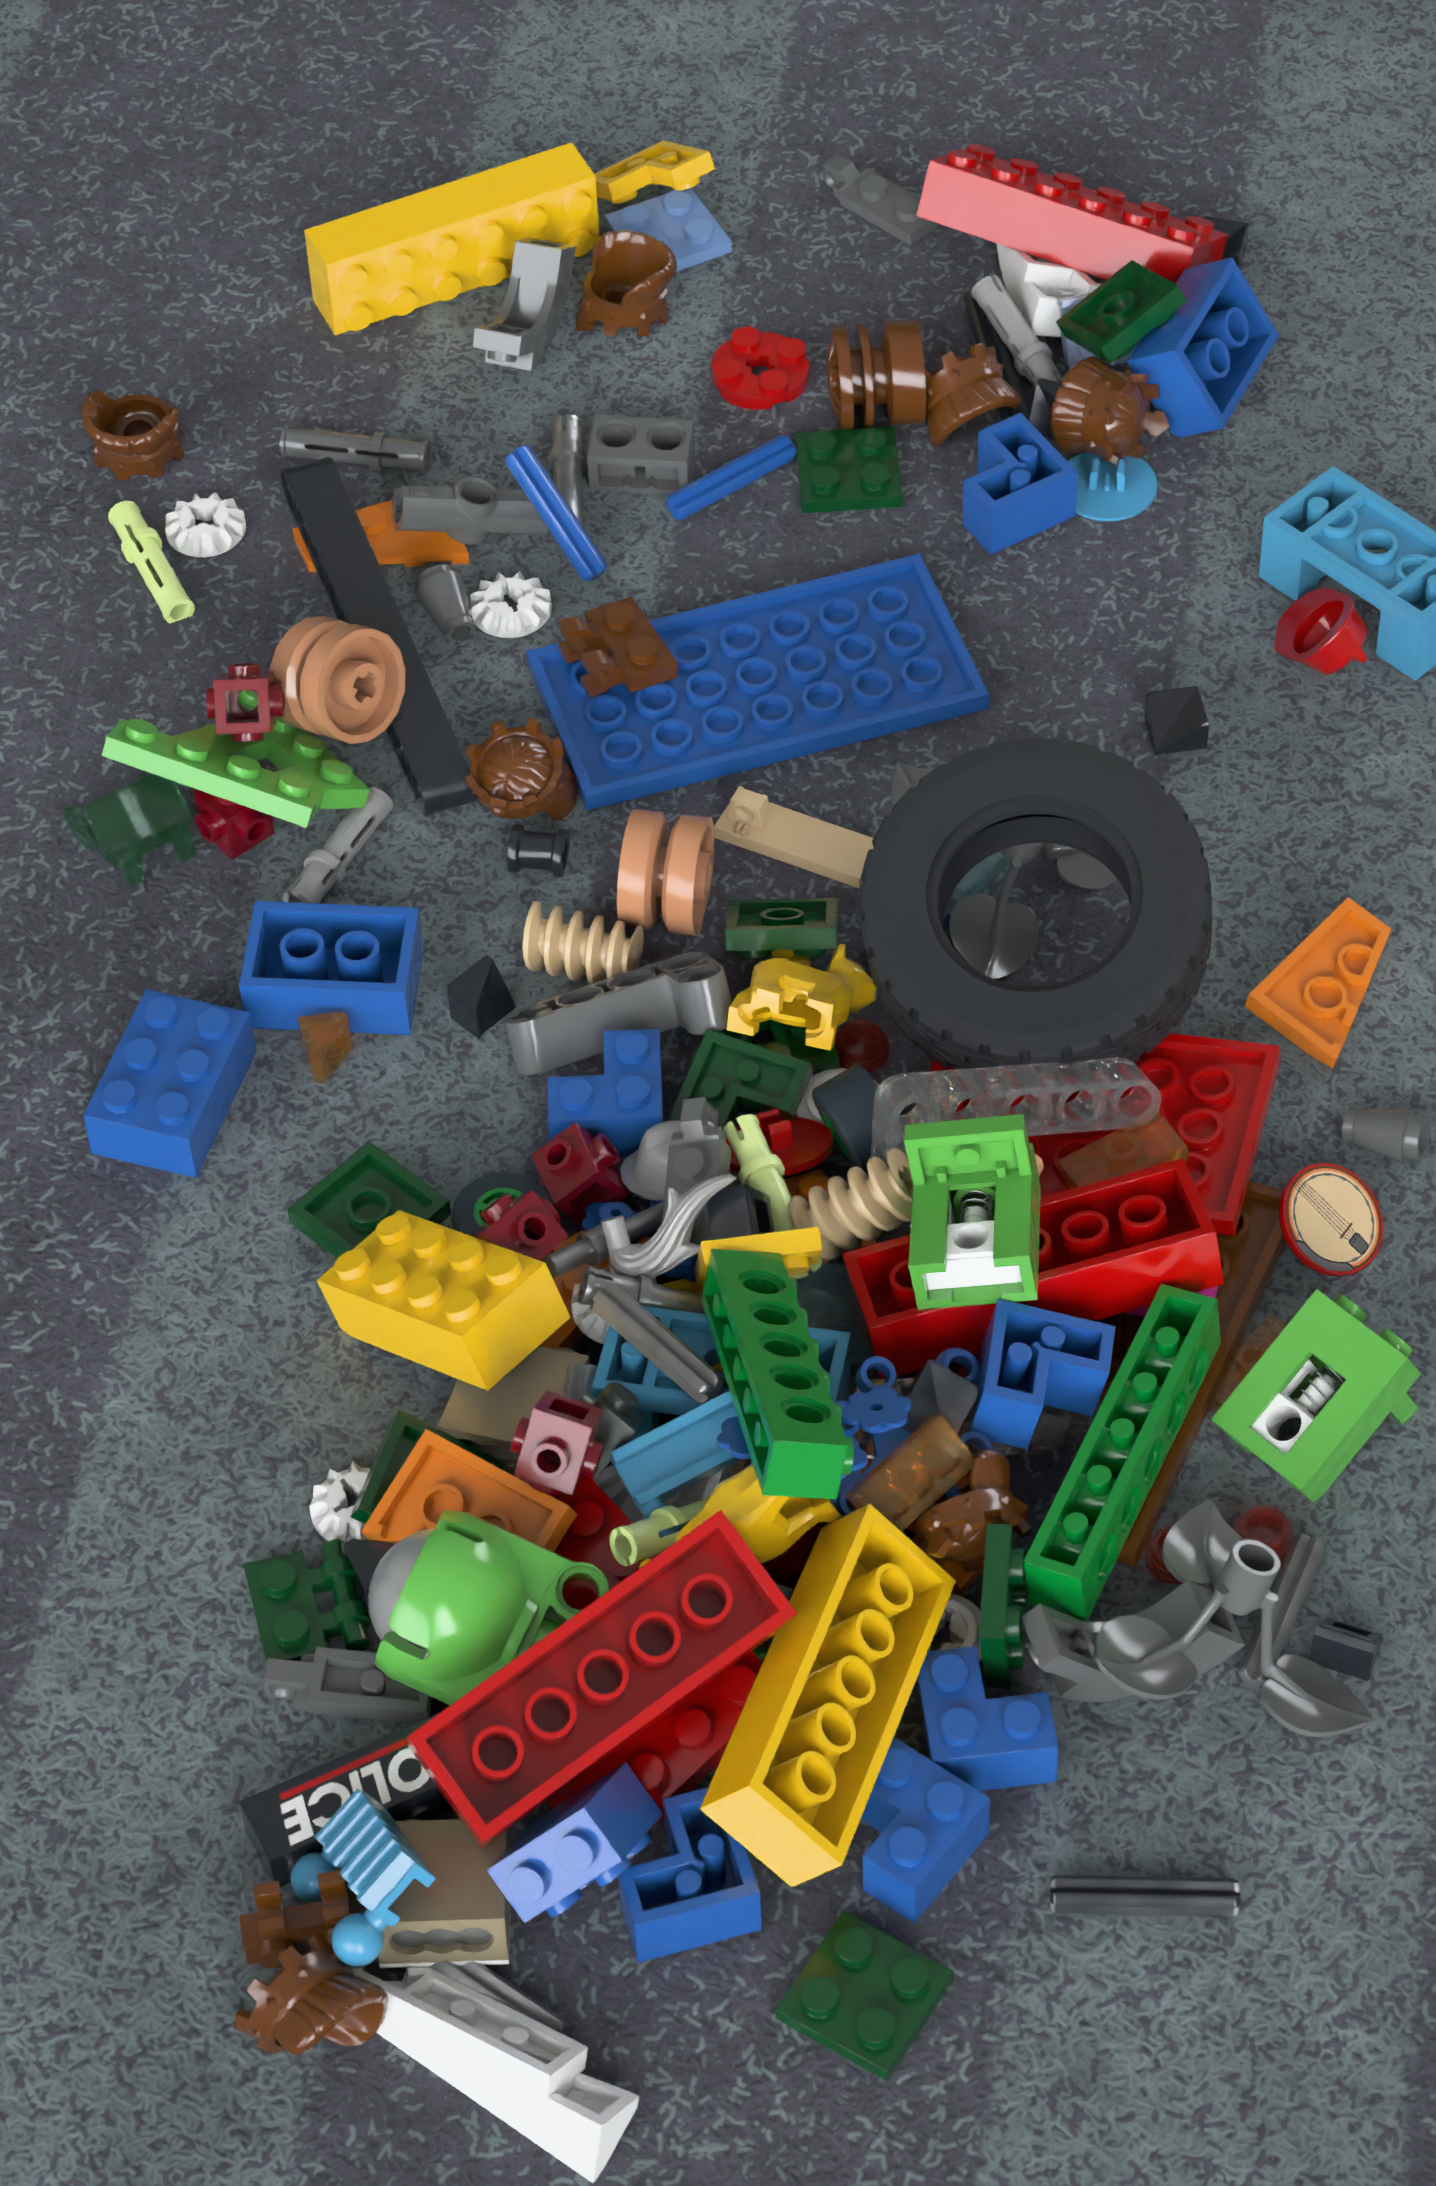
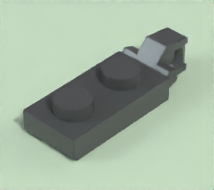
(876, 199)
(696, 1156)
(345, 1686)

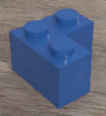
(1018, 486)
(619, 1102)
(1037, 1361)
(979, 1738)
(926, 1828)
(694, 1894)

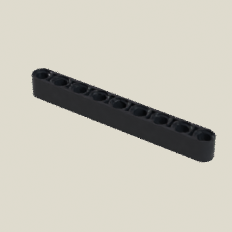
(362, 597)

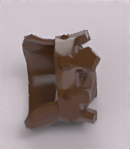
(626, 283)
(965, 389)
(1104, 411)
(132, 433)
(521, 773)
(958, 1526)
(311, 2000)

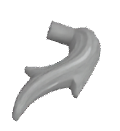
(671, 1241)

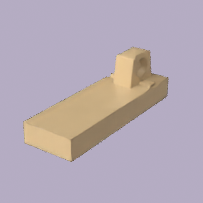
(793, 837)

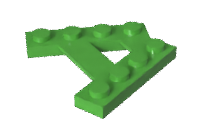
(229, 769)

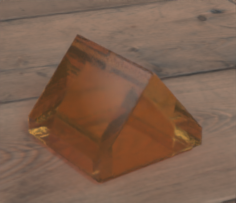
(325, 1042)

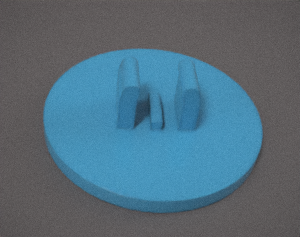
(1112, 491)

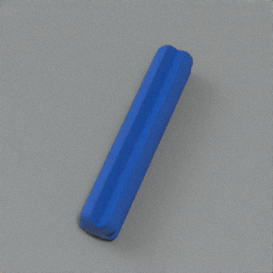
(730, 477)
(556, 513)

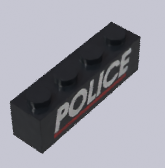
(289, 1815)

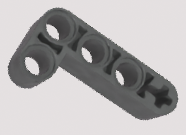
(666, 994)

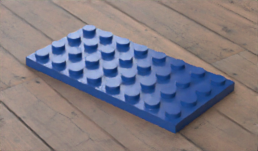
(767, 683)

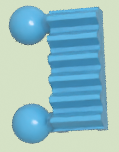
(675, 1456)
(375, 1862)

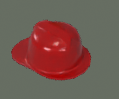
(1322, 631)

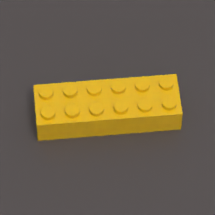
(448, 237)
(829, 1697)

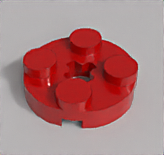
(749, 348)

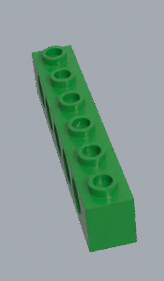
(775, 1375)
(1122, 1452)

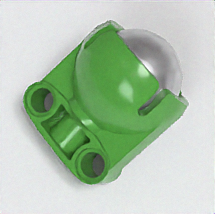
(466, 1603)

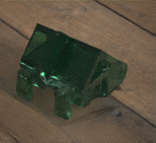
(134, 822)

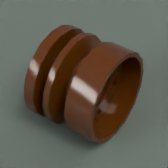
(877, 374)

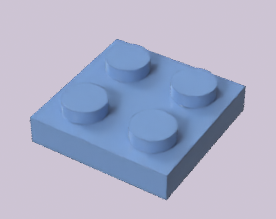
(679, 222)

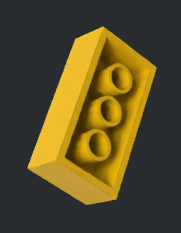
(444, 1299)

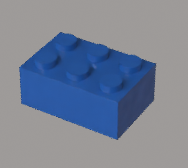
(1206, 349)
(330, 961)
(170, 1083)

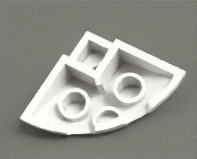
(1037, 284)

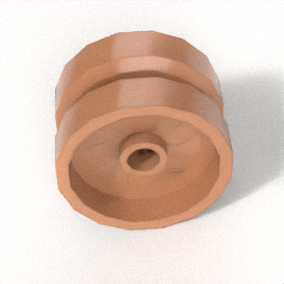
(339, 679)
(665, 871)

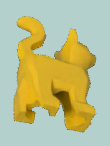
(802, 996)
(763, 1521)

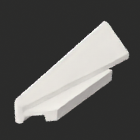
(507, 2066)

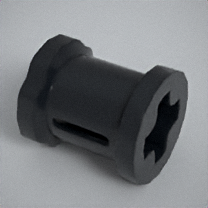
(538, 850)

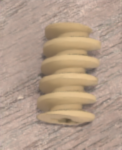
(578, 948)
(858, 1210)

